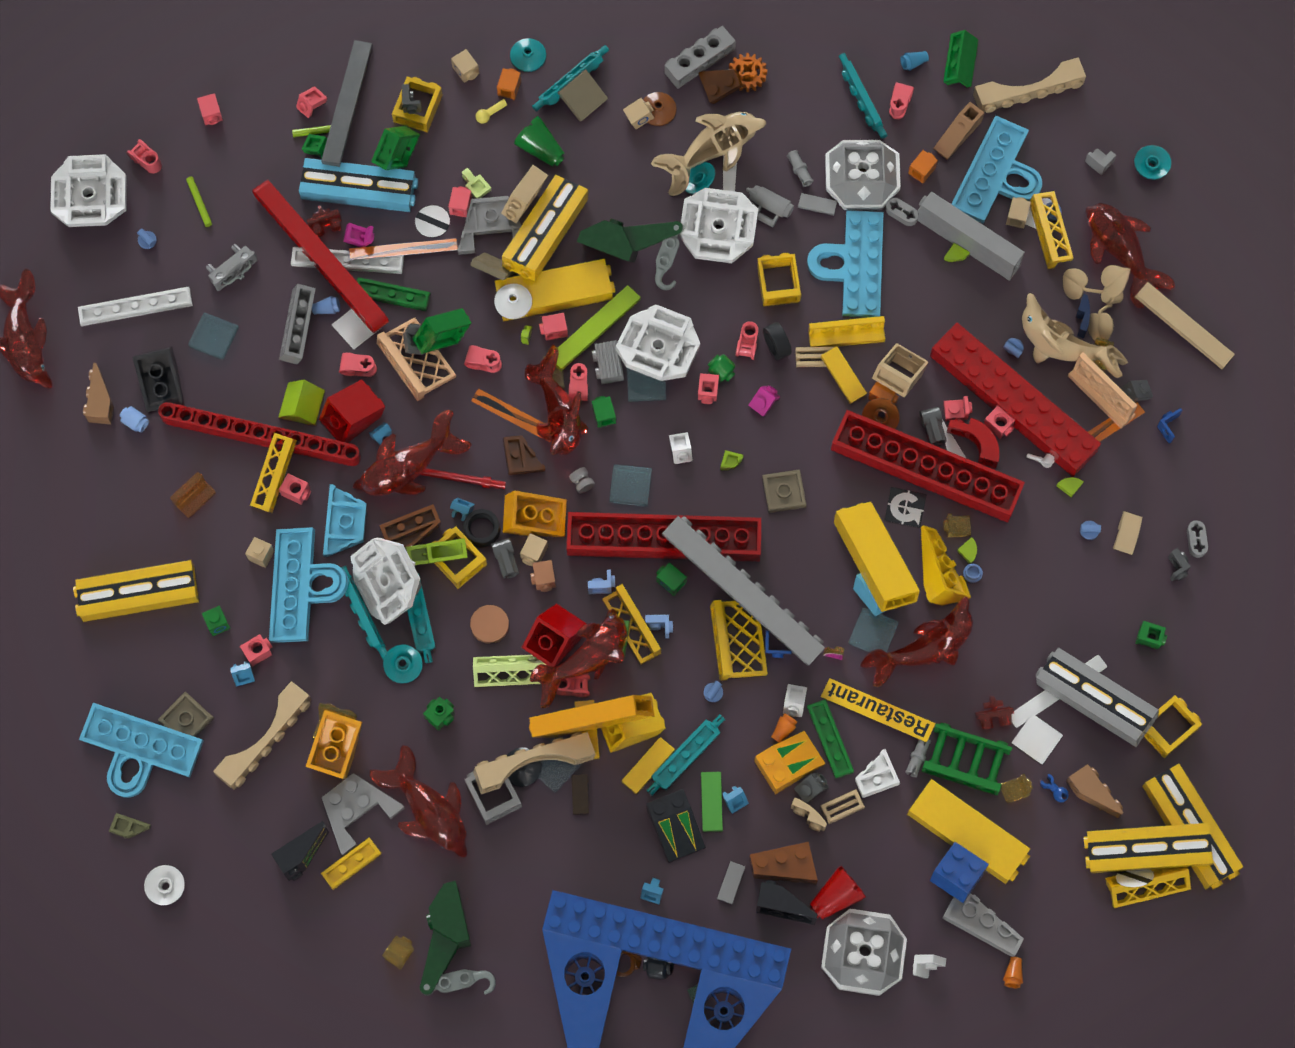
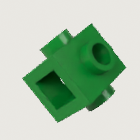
(434, 716)

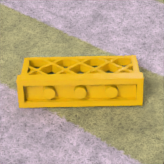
(722, 644)

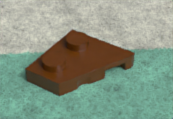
(720, 83)
(520, 457)

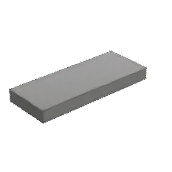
(817, 204)
(731, 882)

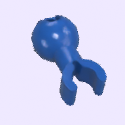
(1058, 792)

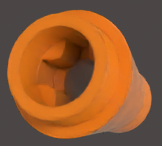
(784, 727)
(1013, 975)

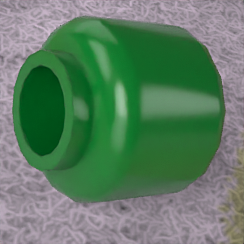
(721, 366)

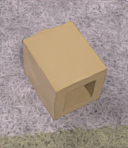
(465, 66)
(639, 113)
(1018, 212)
(533, 550)
(259, 552)

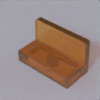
(192, 495)

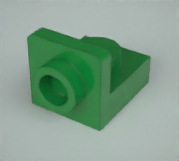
(314, 145)

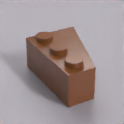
(411, 528)
(785, 863)

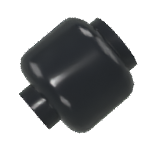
(657, 968)

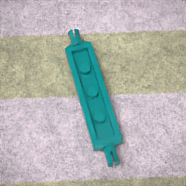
(589, 63)
(864, 102)
(366, 621)
(421, 626)
(685, 754)

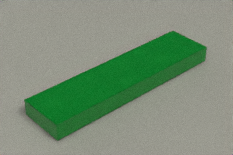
(395, 294)
(830, 739)

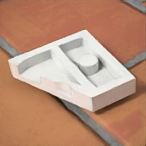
(877, 776)

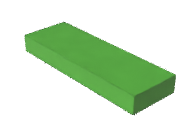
(711, 802)

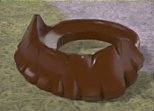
(635, 964)

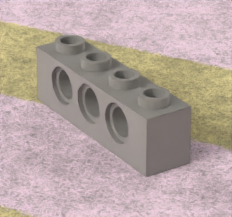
(681, 75)
(297, 324)

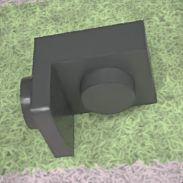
(408, 103)

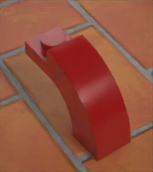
(980, 436)

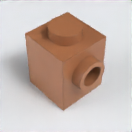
(543, 576)

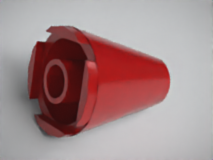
(836, 894)

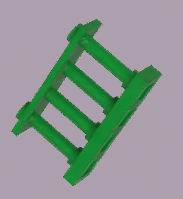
(952, 772)

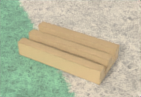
(801, 353)
(827, 813)

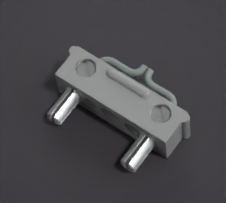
(232, 268)

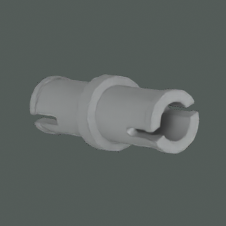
(800, 168)
(917, 757)

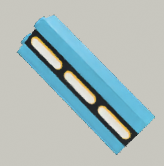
(358, 185)

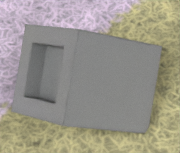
(1100, 161)

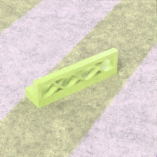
(504, 664)

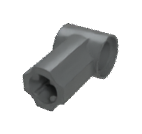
(932, 421)
(504, 554)

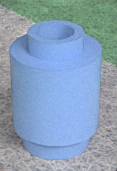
(134, 419)

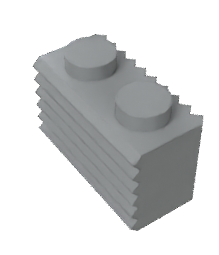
(608, 362)

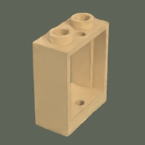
(524, 194)
(894, 379)

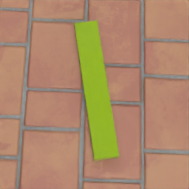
(596, 326)

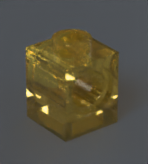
(398, 951)

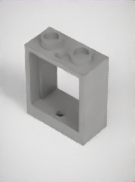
(499, 811)

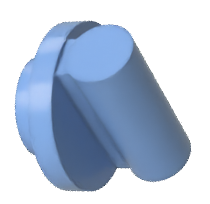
(146, 239)
(1014, 347)
(1090, 530)
(713, 691)

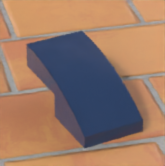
(1084, 314)

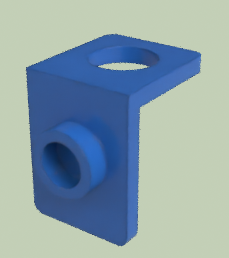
(1162, 425)
(775, 653)

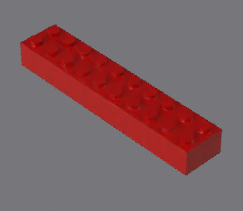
(1003, 387)
(927, 466)
(642, 535)

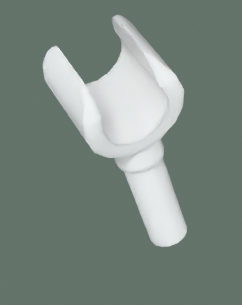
(1047, 461)

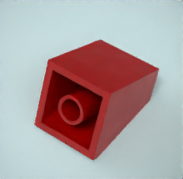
(351, 411)
(553, 635)

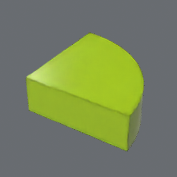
(956, 253)
(526, 334)
(731, 460)
(1070, 485)
(968, 550)

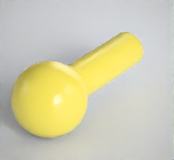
(483, 115)

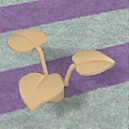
(1114, 280)

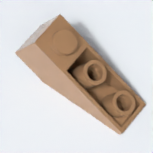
(959, 130)
(99, 404)
(1091, 790)

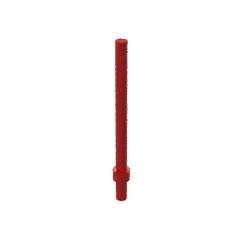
(486, 482)

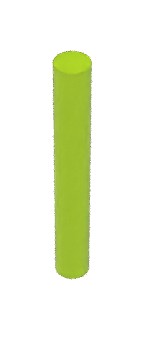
(314, 130)
(199, 202)

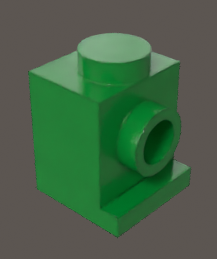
(1151, 629)

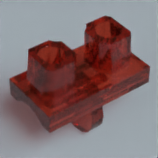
(324, 218)
(1004, 714)

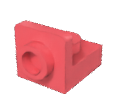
(310, 100)
(957, 409)

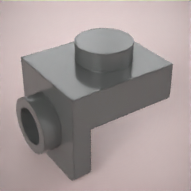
(410, 346)
(1137, 390)
(1181, 564)
(811, 787)

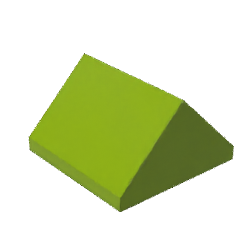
(302, 402)

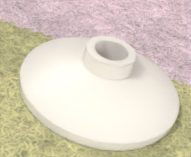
(513, 309)
(160, 876)

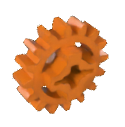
(747, 71)

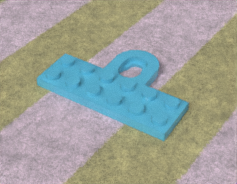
(990, 169)
(861, 266)
(293, 585)
(141, 741)

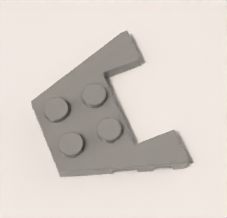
(485, 218)
(350, 802)

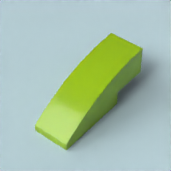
(437, 551)

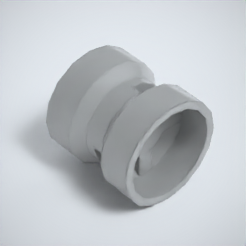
(582, 480)

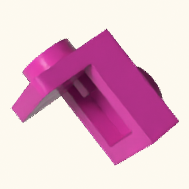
(358, 235)
(764, 399)

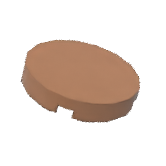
(489, 624)

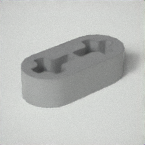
(901, 212)
(1192, 539)

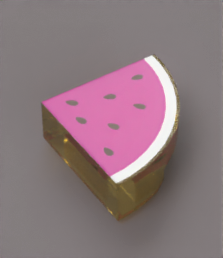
(836, 653)

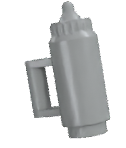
(771, 202)

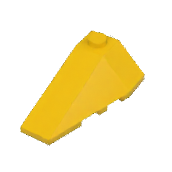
(939, 575)

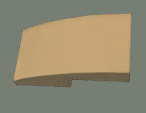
(1128, 532)
(814, 819)

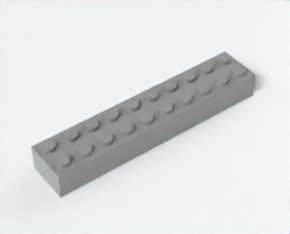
(743, 591)

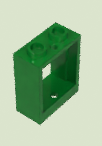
(393, 147)
(442, 330)

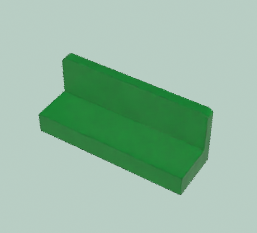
(961, 58)

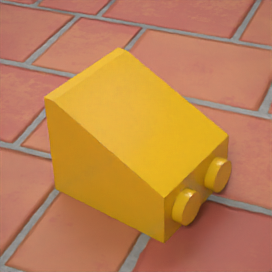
(633, 732)

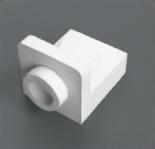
(681, 448)
(794, 700)
(923, 963)

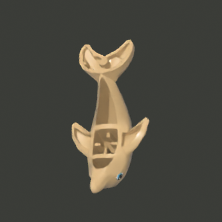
(721, 137)
(1057, 340)

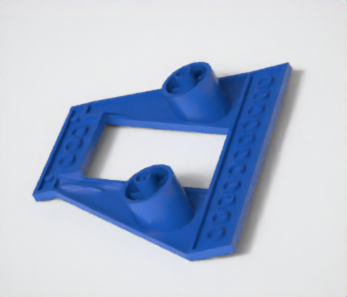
(600, 931)

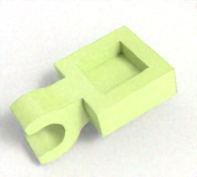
(477, 184)

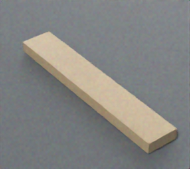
(1184, 325)

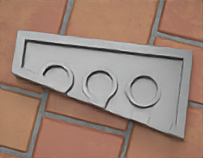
(983, 924)

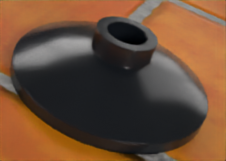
(527, 774)

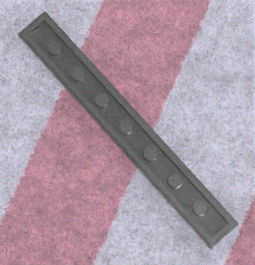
(347, 103)

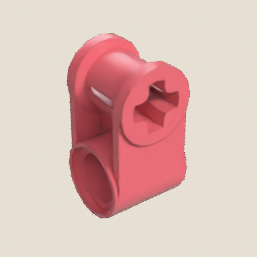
(900, 99)
(143, 154)
(747, 343)
(482, 359)
(354, 365)
(578, 383)
(573, 687)

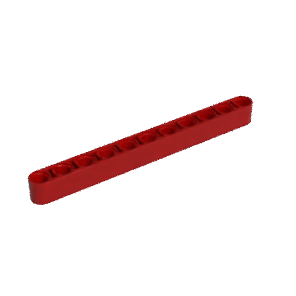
(318, 253)
(253, 428)

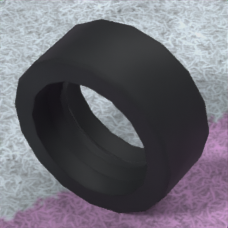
(777, 341)
(481, 513)

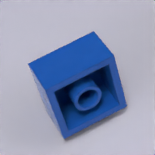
(959, 872)

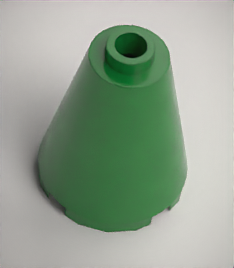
(540, 143)

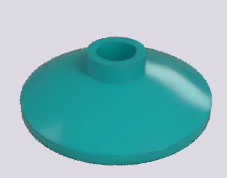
(531, 61)
(1156, 156)
(700, 177)
(404, 673)

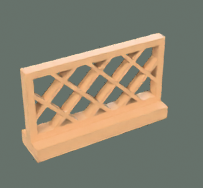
(404, 370)
(1102, 391)

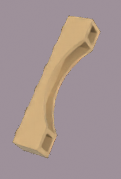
(994, 95)
(571, 750)
(236, 767)

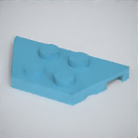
(344, 521)

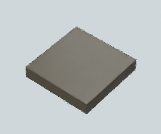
(582, 95)
(491, 265)
(784, 491)
(186, 716)

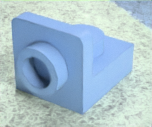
(601, 586)
(656, 622)

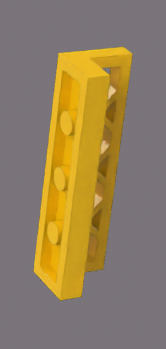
(1045, 233)
(847, 332)
(277, 474)
(639, 622)
(1161, 875)

